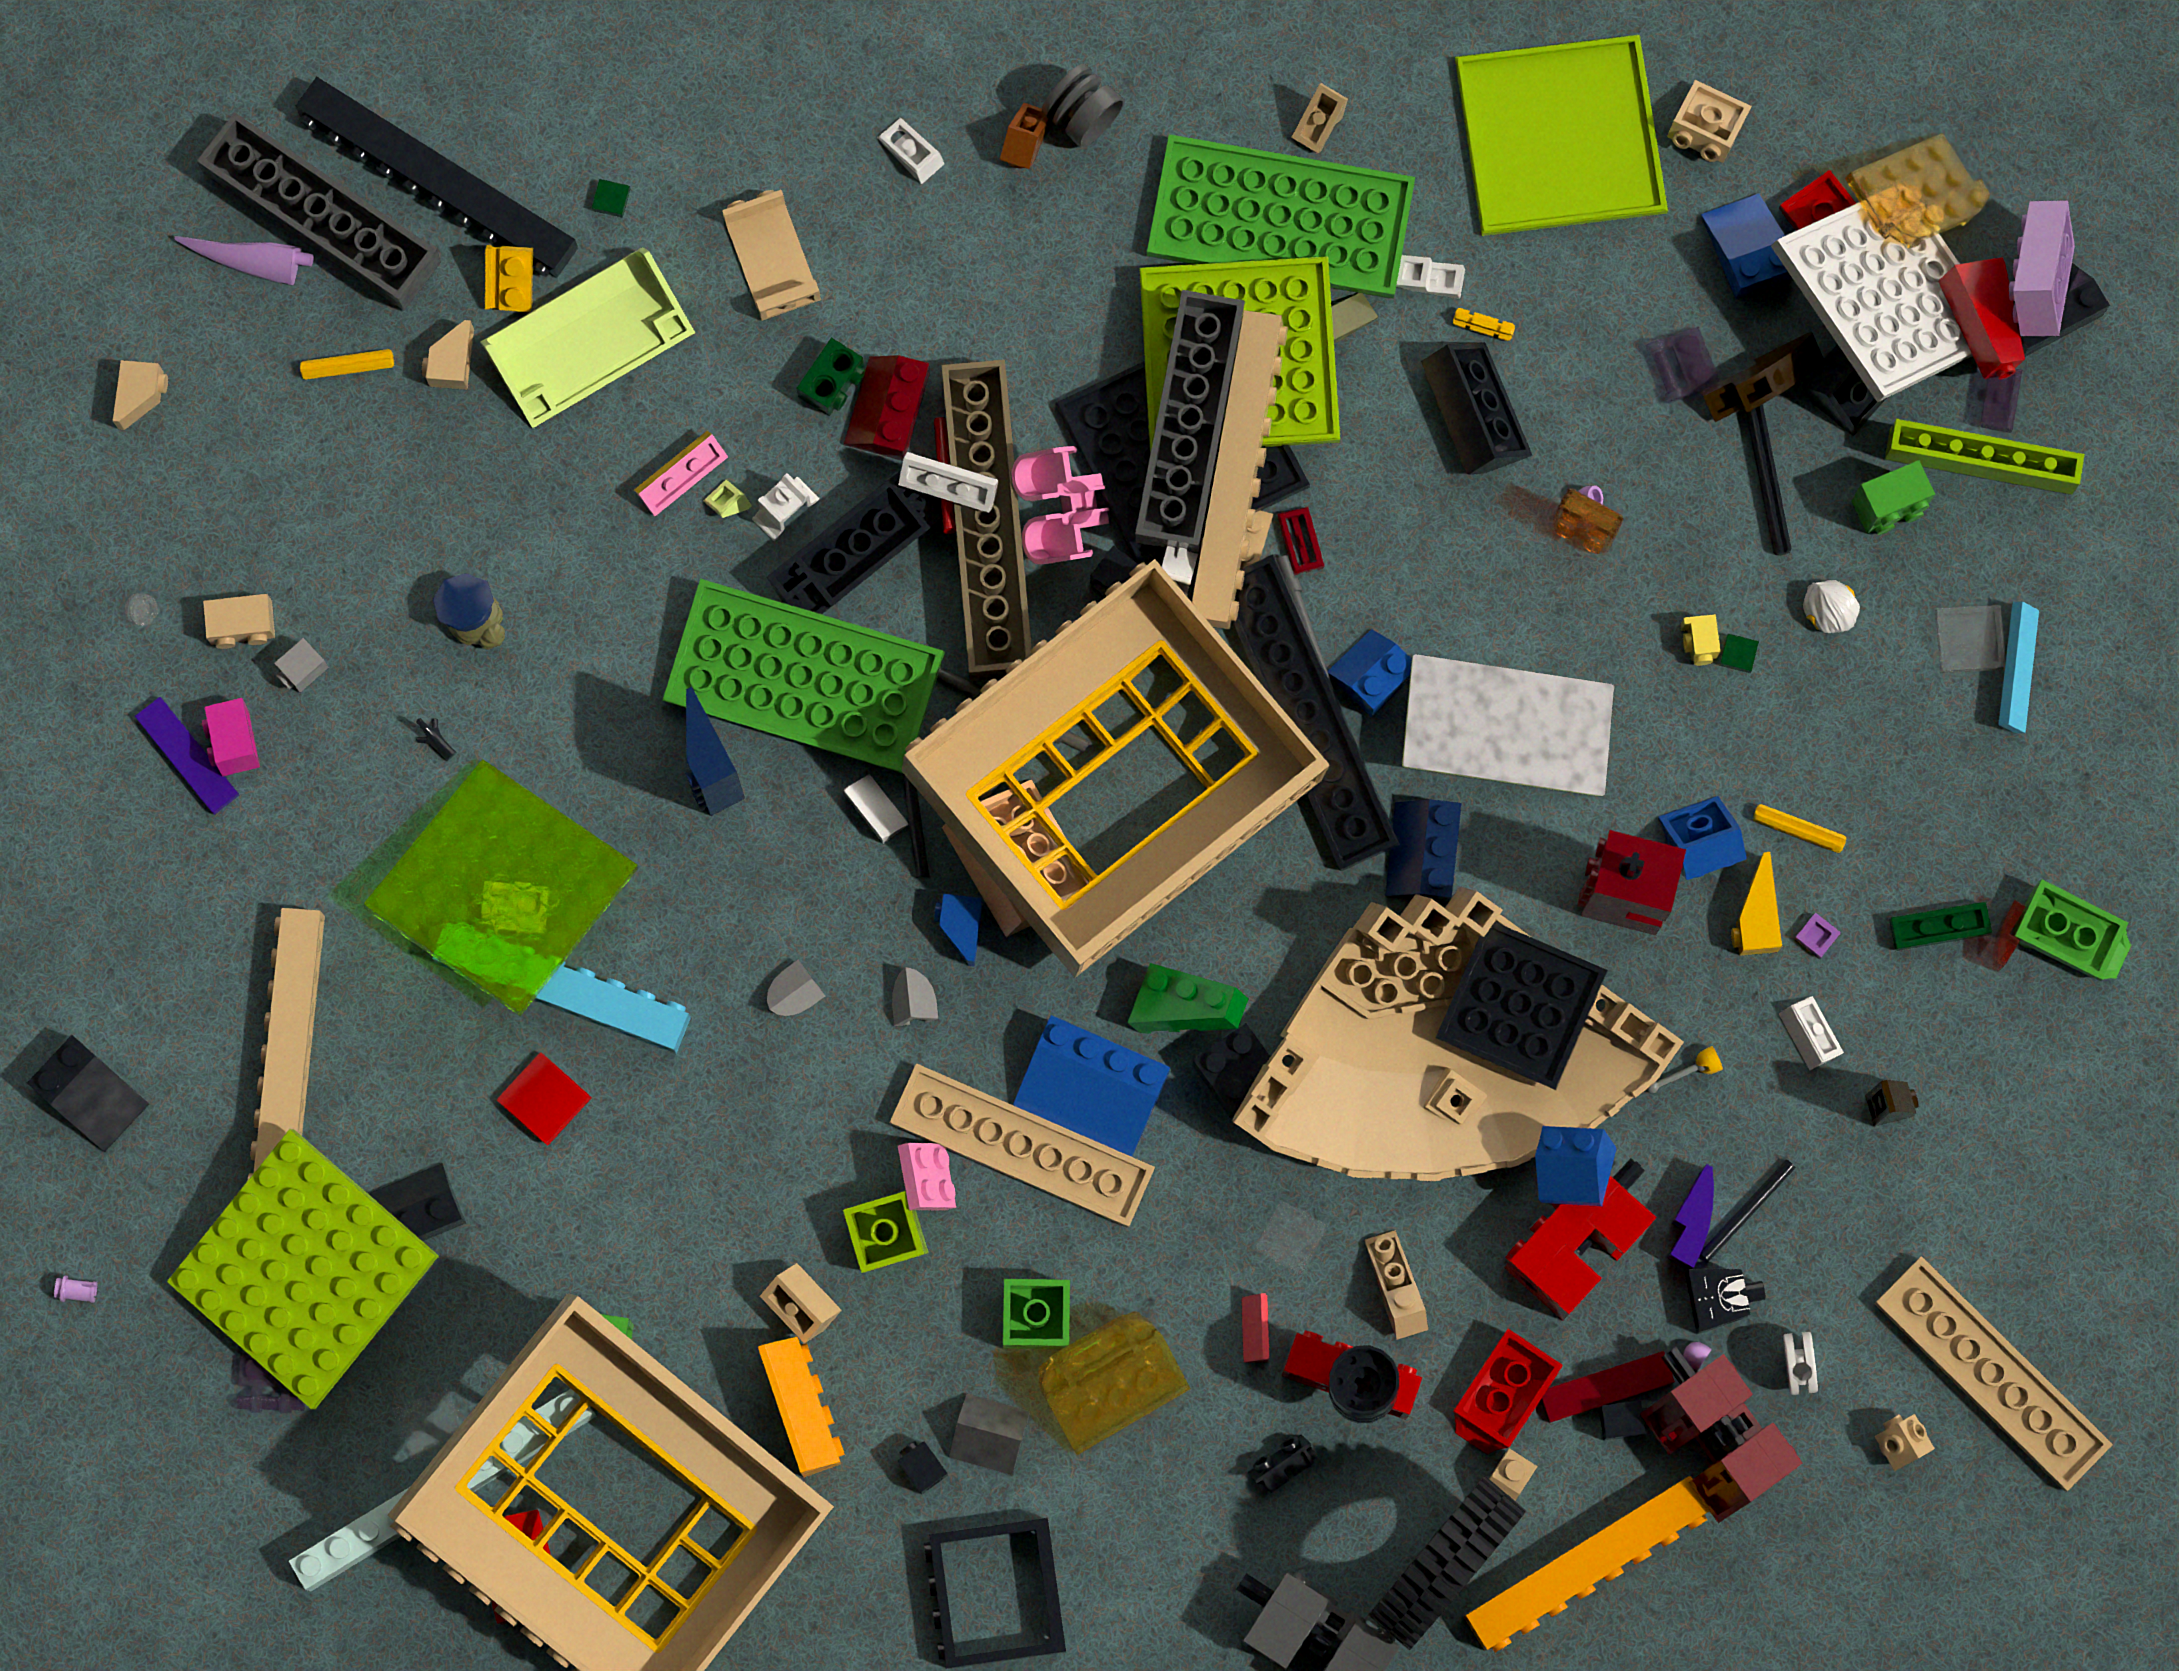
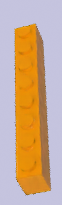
(1586, 1564)

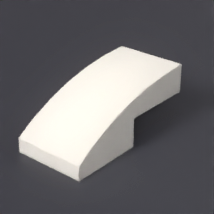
(1430, 277)

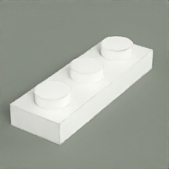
(948, 482)

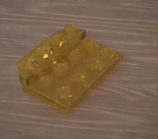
(1918, 192)
(1110, 1379)

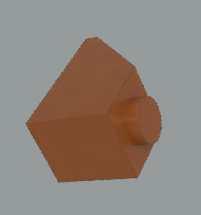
(1024, 137)

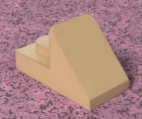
(1320, 118)

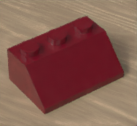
(888, 405)

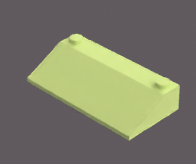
(588, 337)

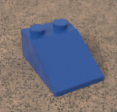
(1743, 244)

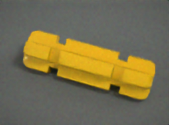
(1483, 324)

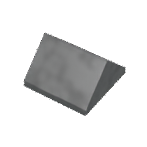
(989, 1434)

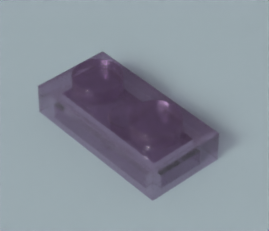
(2001, 402)

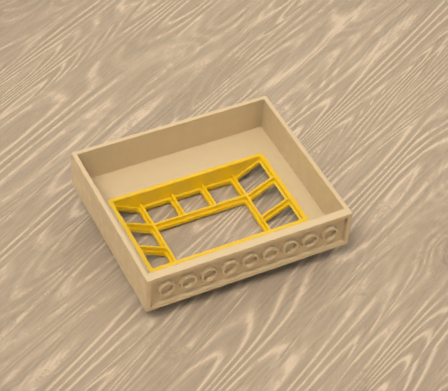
(1055, 692)
(673, 1427)

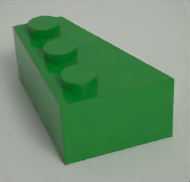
(1184, 1001)

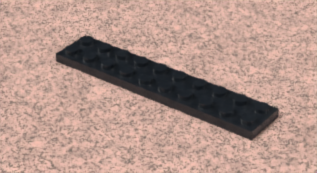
(1295, 678)

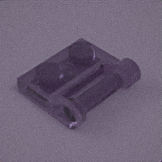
(1692, 360)

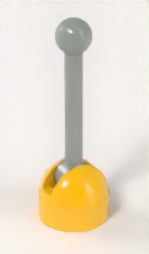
(1706, 1062)

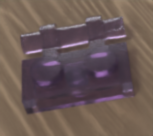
(257, 1377)

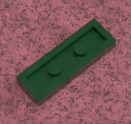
(1940, 926)

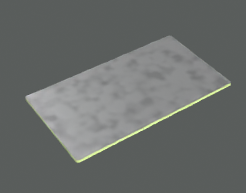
(1508, 725)

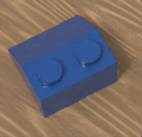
(1372, 671)
(1708, 835)
(1573, 1165)

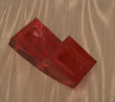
(2004, 941)

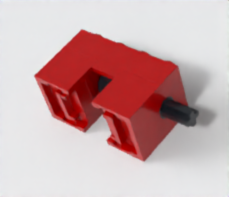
(1548, 1258)

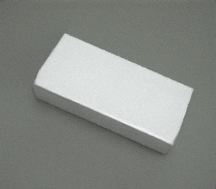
(875, 808)
(1811, 1033)

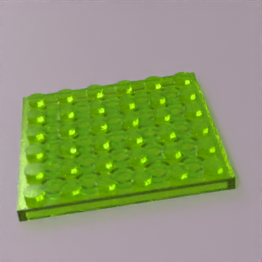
(501, 887)

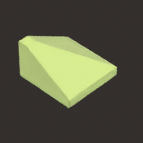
(730, 502)

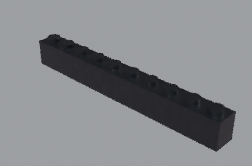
(434, 176)

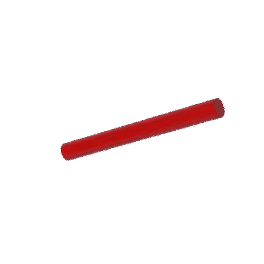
(943, 456)

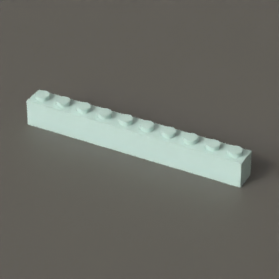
(373, 1529)

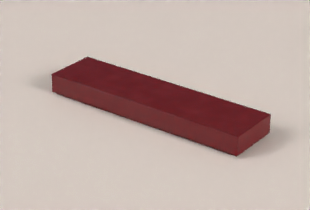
(1606, 1387)

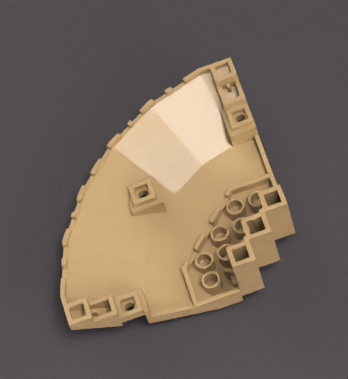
(1378, 1085)

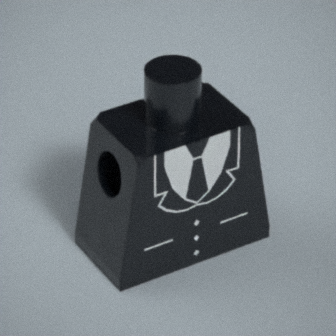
(1720, 1297)

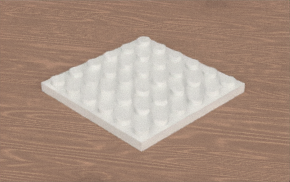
(1877, 298)

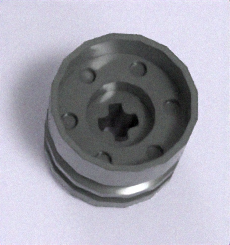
(1082, 105)

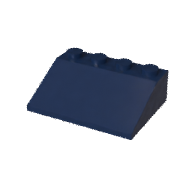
(711, 770)

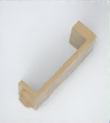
(770, 254)

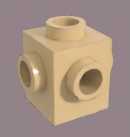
(1903, 1441)

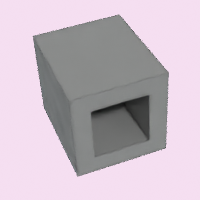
(300, 666)

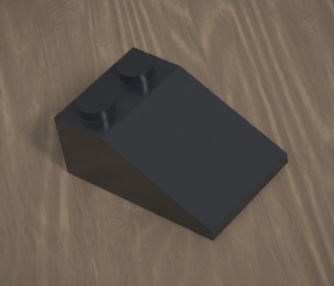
(88, 1093)

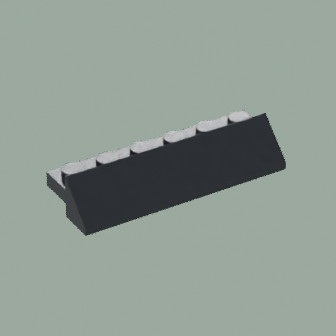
(855, 546)

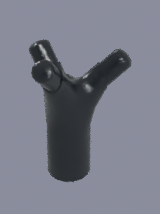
(435, 739)

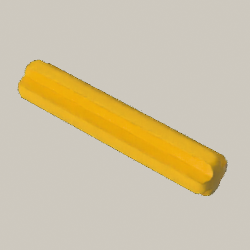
(347, 364)
(1799, 828)

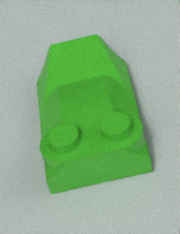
(2073, 932)

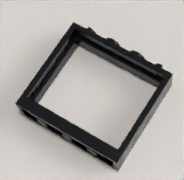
(942, 1615)

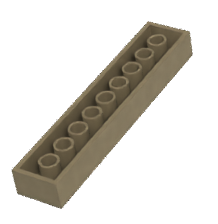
(990, 541)

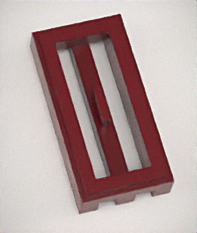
(1293, 515)

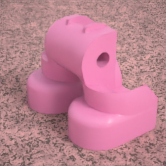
(1047, 476)

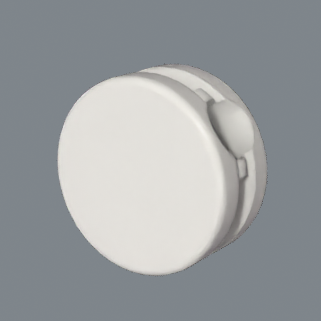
(1800, 1364)

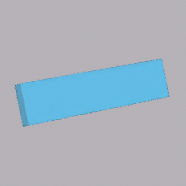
(2018, 667)

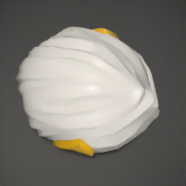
(1831, 606)

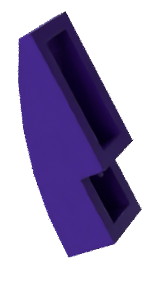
(1694, 1220)

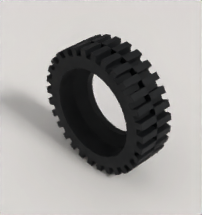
(1447, 1563)

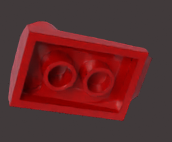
(1504, 1393)

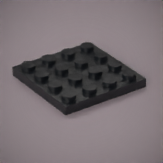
(1522, 1004)

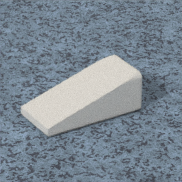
(912, 151)

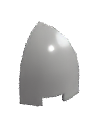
(793, 991)
(913, 998)

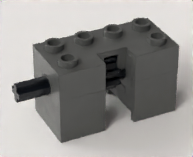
(1301, 1613)

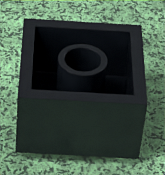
(1232, 1067)

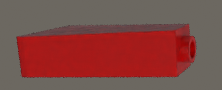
(1985, 315)

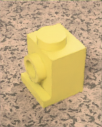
(1701, 639)

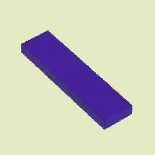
(187, 755)

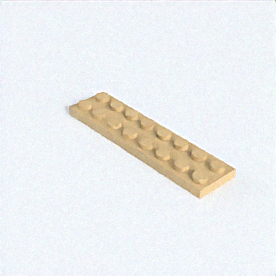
(1022, 1145)
(1993, 1374)

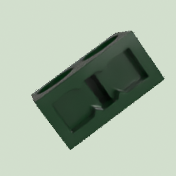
(824, 374)

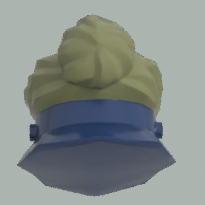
(470, 611)

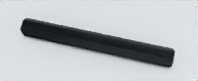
(1768, 481)

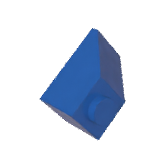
(960, 923)

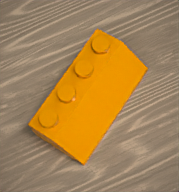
(800, 1406)

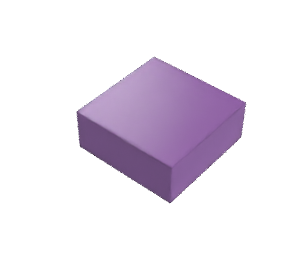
(1817, 935)

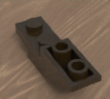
(1764, 380)

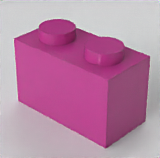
(231, 737)

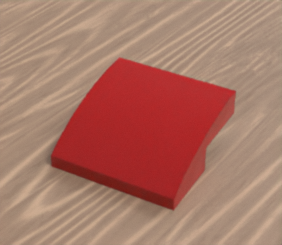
(544, 1098)

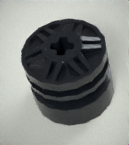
(1358, 1365)

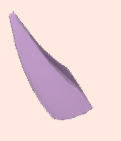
(264, 260)

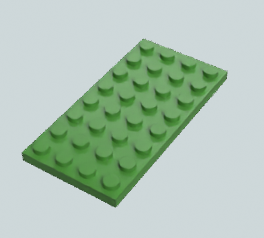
(1272, 206)
(803, 675)

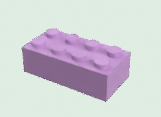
(2042, 268)

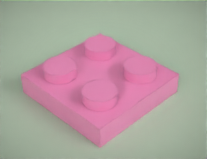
(927, 1176)

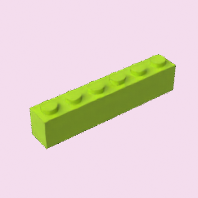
(1984, 456)

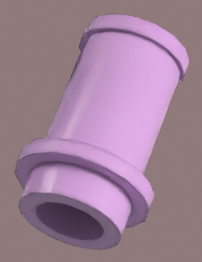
(75, 1290)

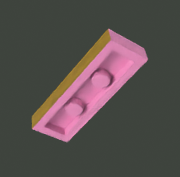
(681, 473)

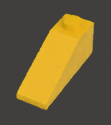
(1758, 921)

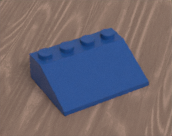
(1091, 1086)

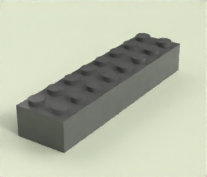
(319, 211)
(1190, 421)

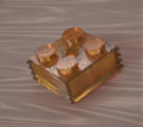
(1587, 521)

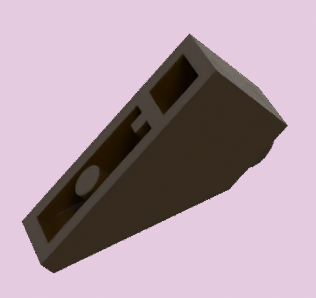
(1891, 1102)

